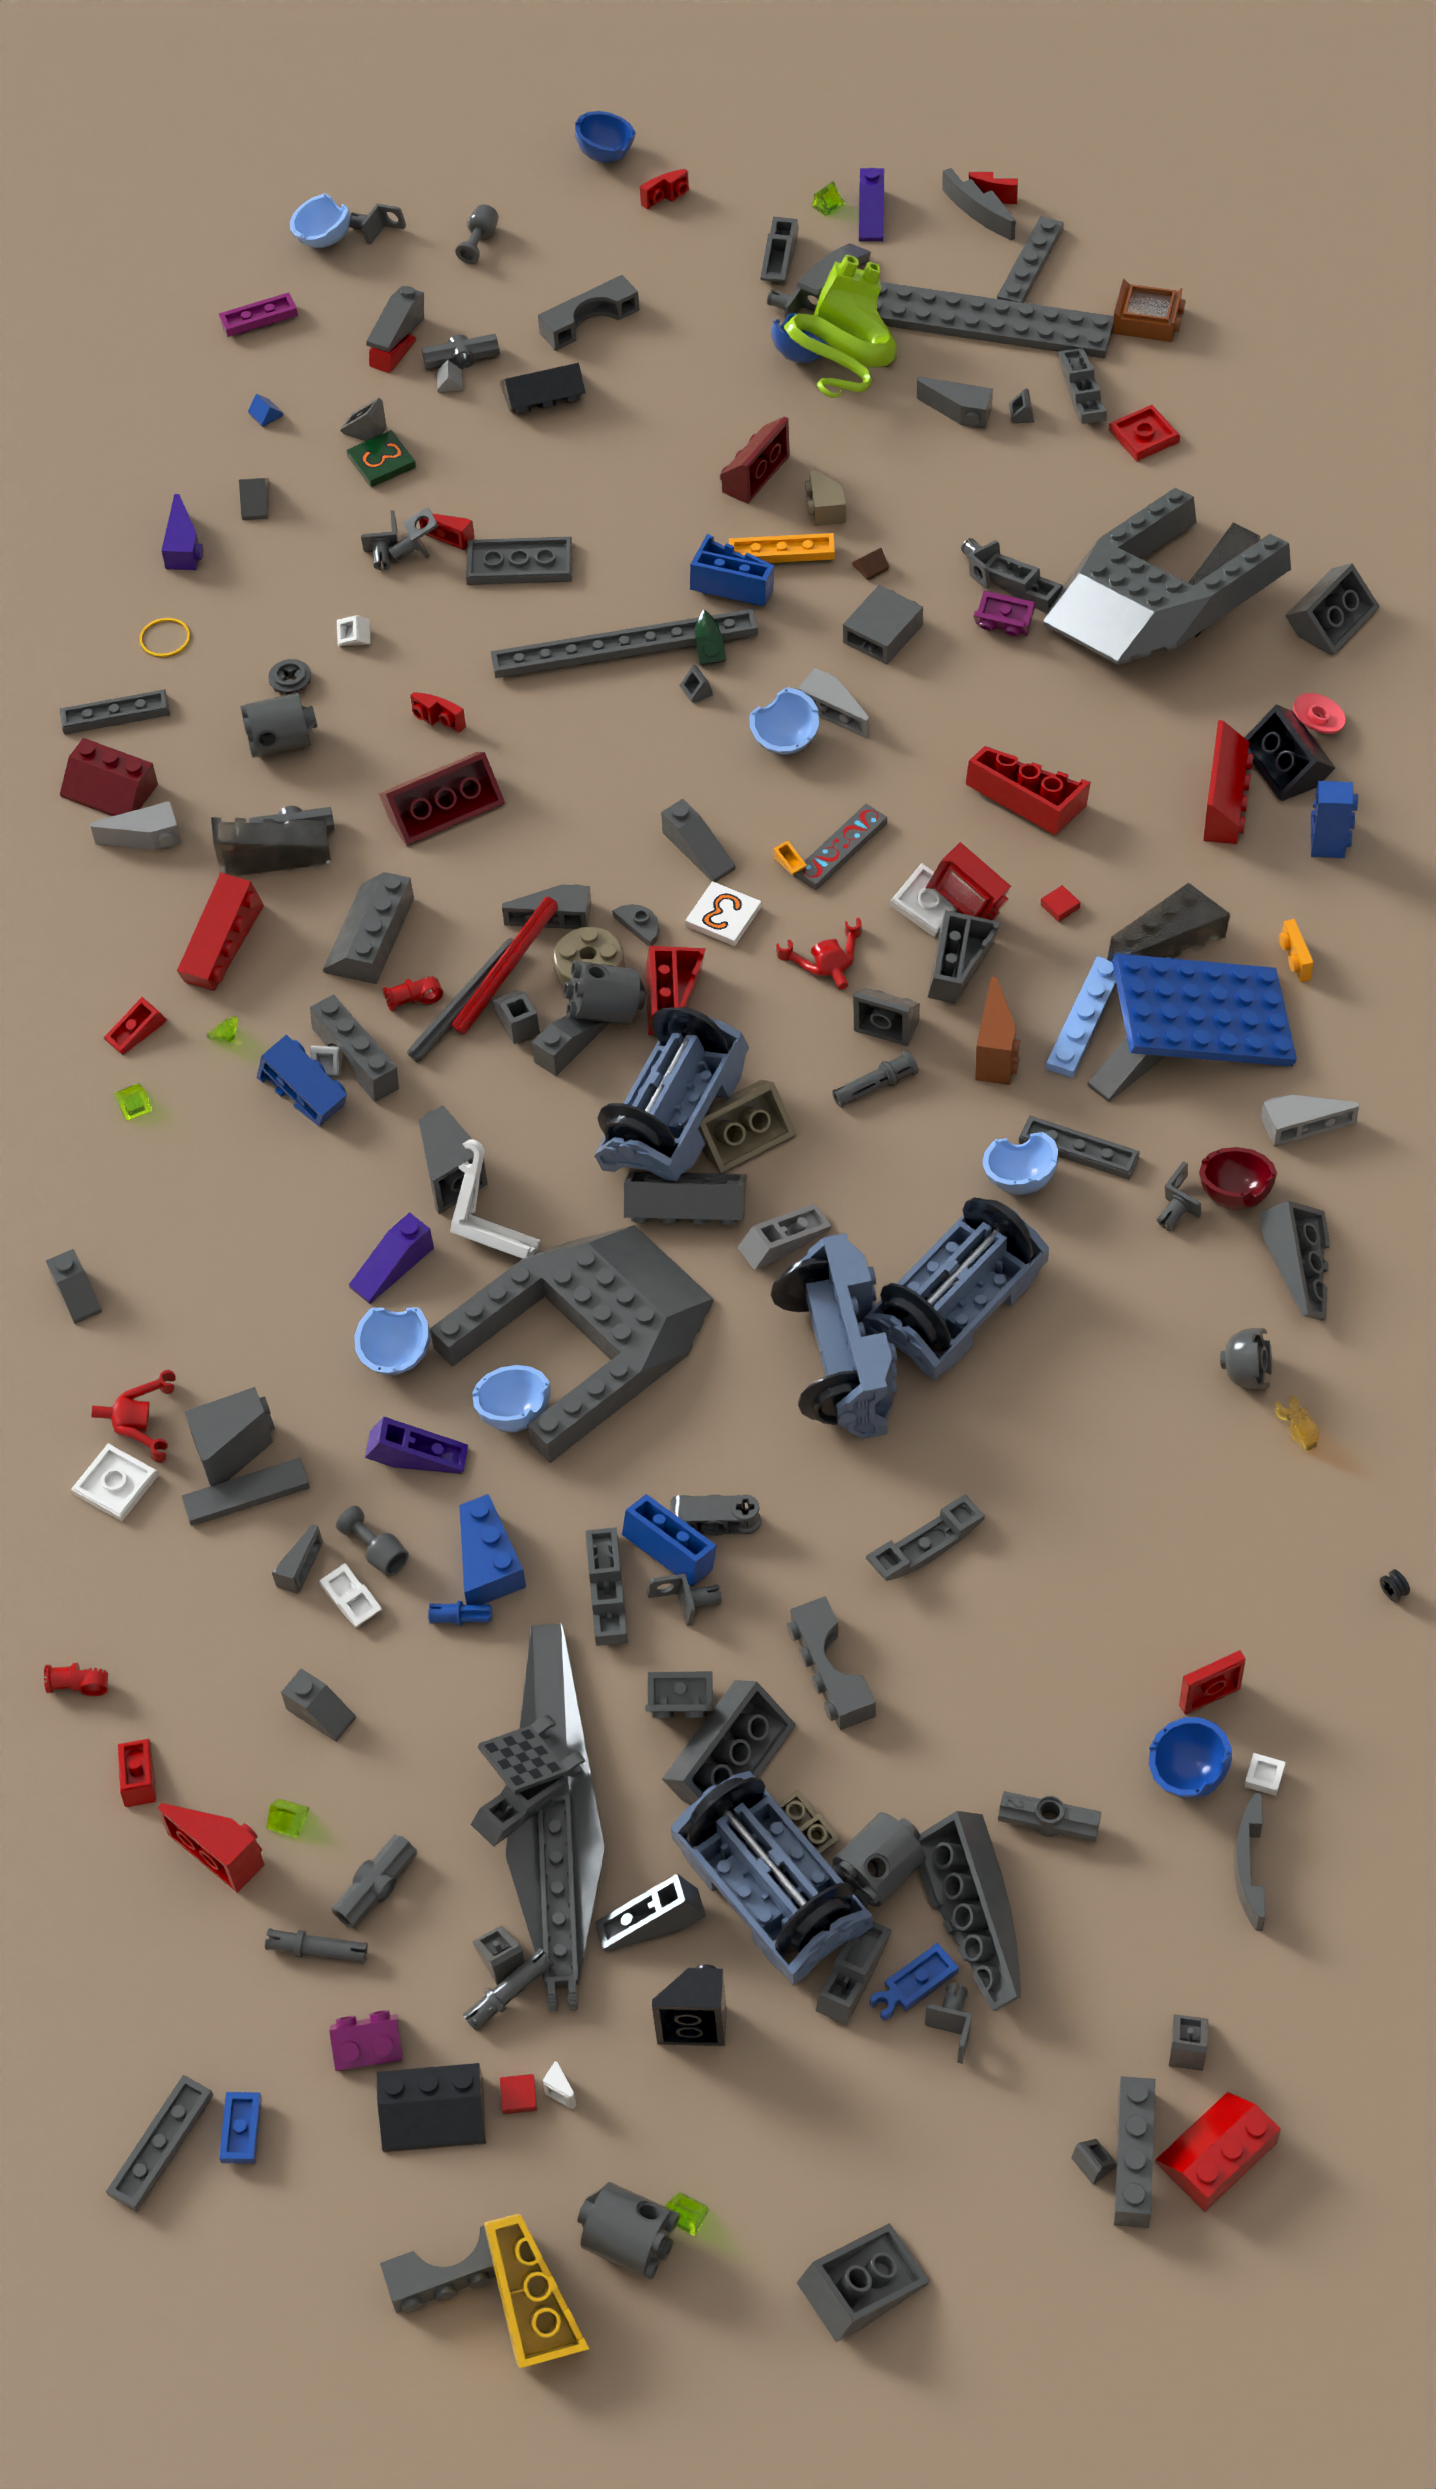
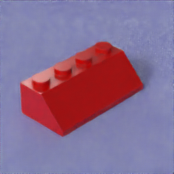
(1227, 786)

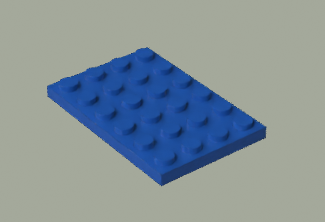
(1203, 1010)

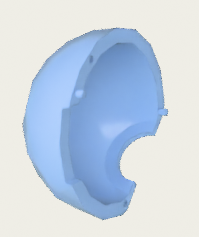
(320, 222)
(786, 723)
(1021, 1167)
(392, 1340)
(511, 1397)

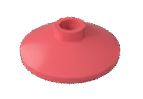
(1319, 713)

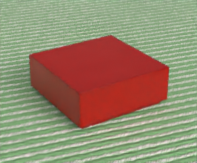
(1060, 903)
(518, 2094)

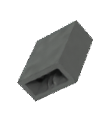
(883, 624)

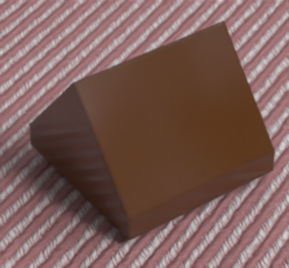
(871, 564)

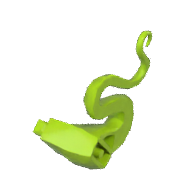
(848, 323)

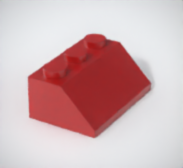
(1219, 2149)

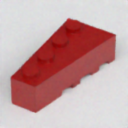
(1026, 789)
(220, 931)

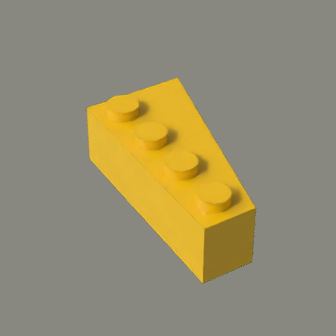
(533, 2306)

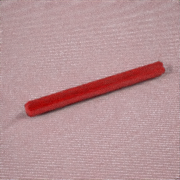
(505, 965)

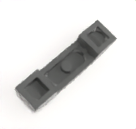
(928, 1542)
(1250, 1896)

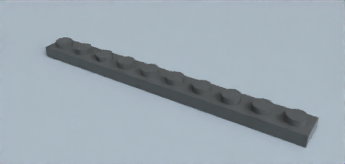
(616, 644)

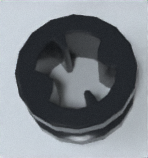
(1394, 1585)

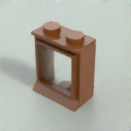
(1148, 312)

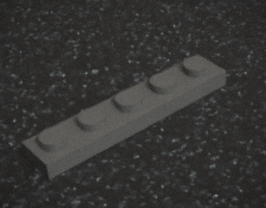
(1031, 260)

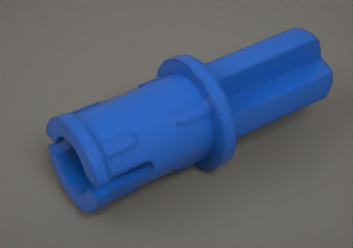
(459, 1613)

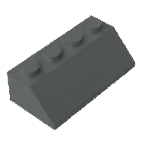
(371, 928)
(691, 1197)
(733, 1739)

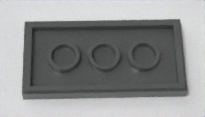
(519, 560)

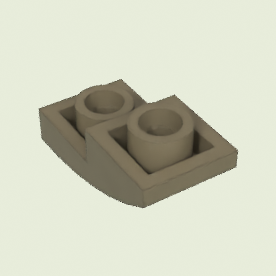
(808, 1822)

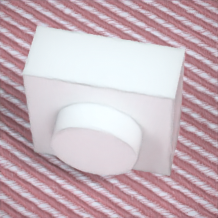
(1264, 1774)

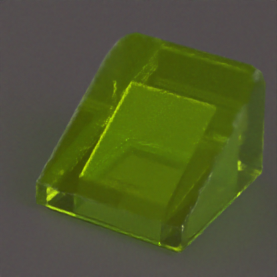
(132, 1101)

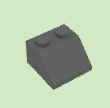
(885, 1016)

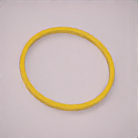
(164, 620)

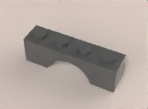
(611, 299)
(371, 1065)
(846, 1695)
(1134, 2152)
(417, 2282)

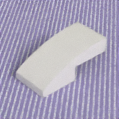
(350, 1596)

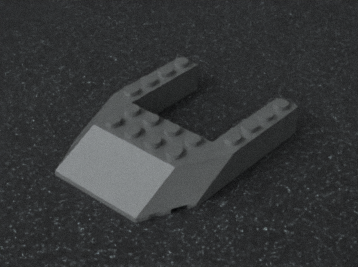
(1132, 607)
(618, 1295)

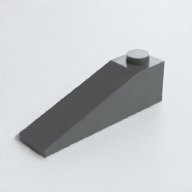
(1297, 1243)

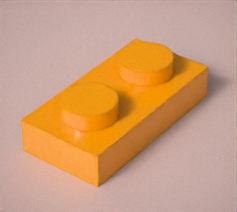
(1298, 954)

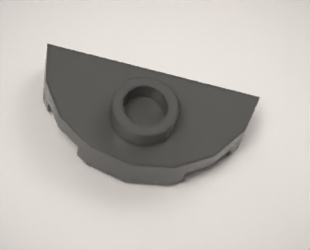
(639, 921)

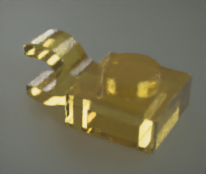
(1302, 1426)

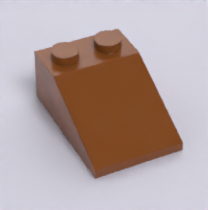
(997, 1042)

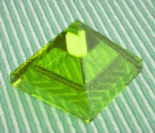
(225, 1030)

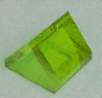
(827, 199)
(286, 1817)
(691, 2212)

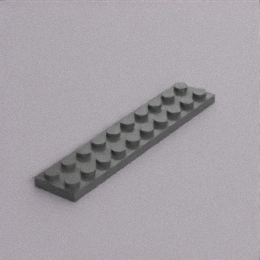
(994, 319)

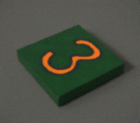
(381, 458)

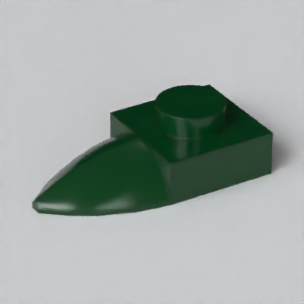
(709, 640)

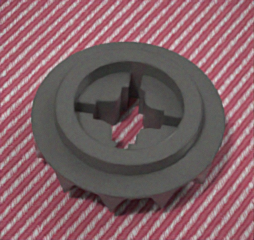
(289, 668)

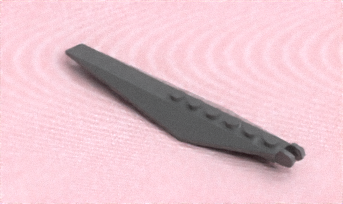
(561, 1847)

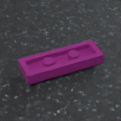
(258, 314)

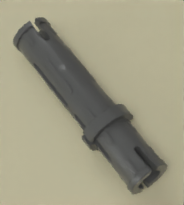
(301, 1943)
(508, 1989)

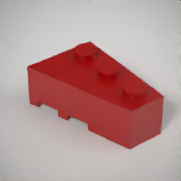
(671, 977)

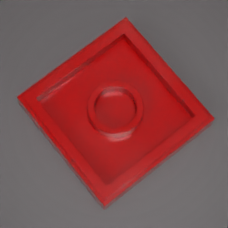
(1144, 432)
(1212, 1682)

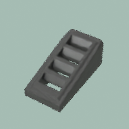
(295, 1566)

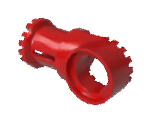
(413, 992)
(71, 1677)

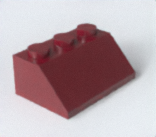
(757, 461)
(107, 779)

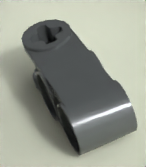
(718, 1513)

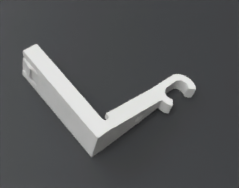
(481, 1230)

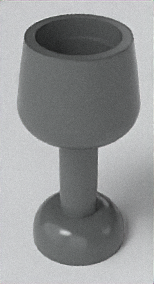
(482, 226)
(383, 1551)

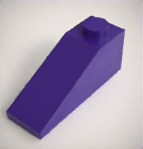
(871, 204)
(180, 542)
(393, 1257)
(414, 1448)

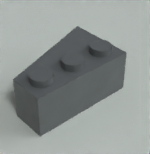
(959, 952)

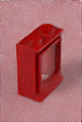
(969, 884)

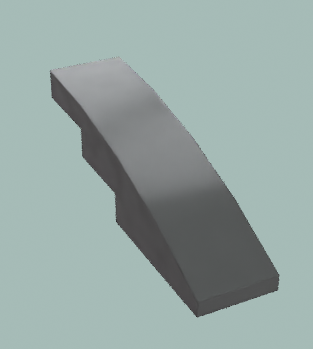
(980, 206)
(815, 278)
(1082, 386)
(1023, 581)
(606, 1586)

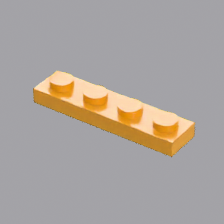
(787, 548)

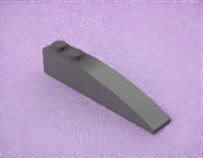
(972, 1898)

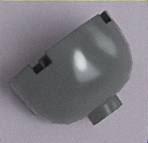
(1248, 1359)

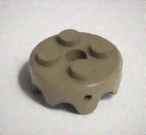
(584, 941)

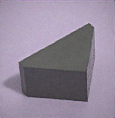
(366, 422)
(254, 498)
(499, 1953)
(1188, 2042)

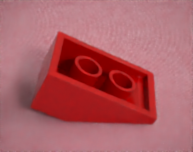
(216, 1842)

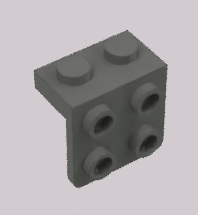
(680, 1692)

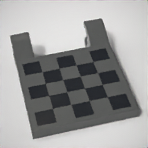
(525, 1759)

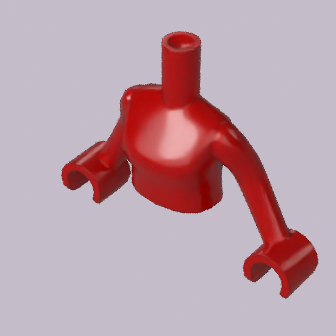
(828, 955)
(132, 1416)

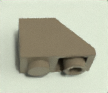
(826, 499)

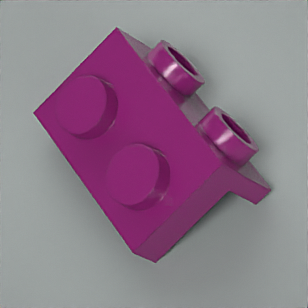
(1004, 613)
(366, 2040)

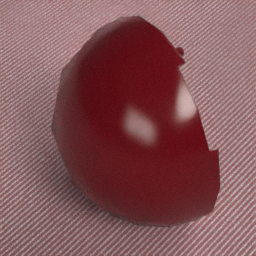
(1237, 1177)

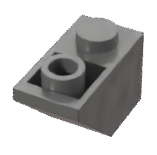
(517, 1015)

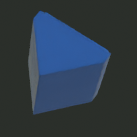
(264, 410)

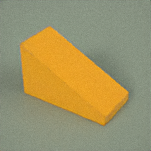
(789, 858)

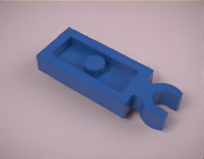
(915, 1981)

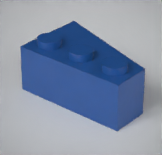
(302, 1080)
(487, 1554)

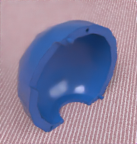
(604, 136)
(788, 347)
(1190, 1757)

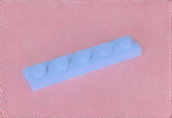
(1083, 1019)

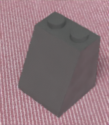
(444, 1153)
(230, 1433)

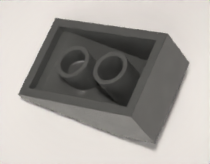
(861, 2281)

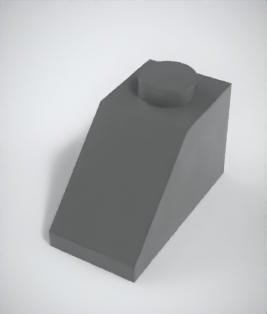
(73, 1286)
(317, 1705)

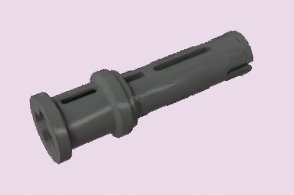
(887, 1073)

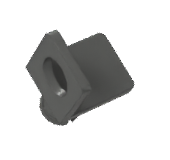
(377, 220)
(791, 303)
(412, 540)
(379, 544)
(978, 557)
(1178, 1200)
(688, 1597)
(951, 2017)

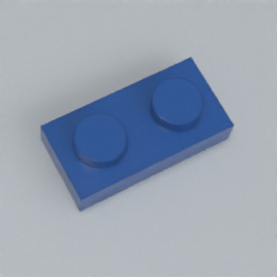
(240, 2127)

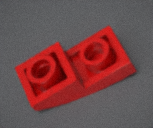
(668, 186)
(1004, 188)
(434, 708)

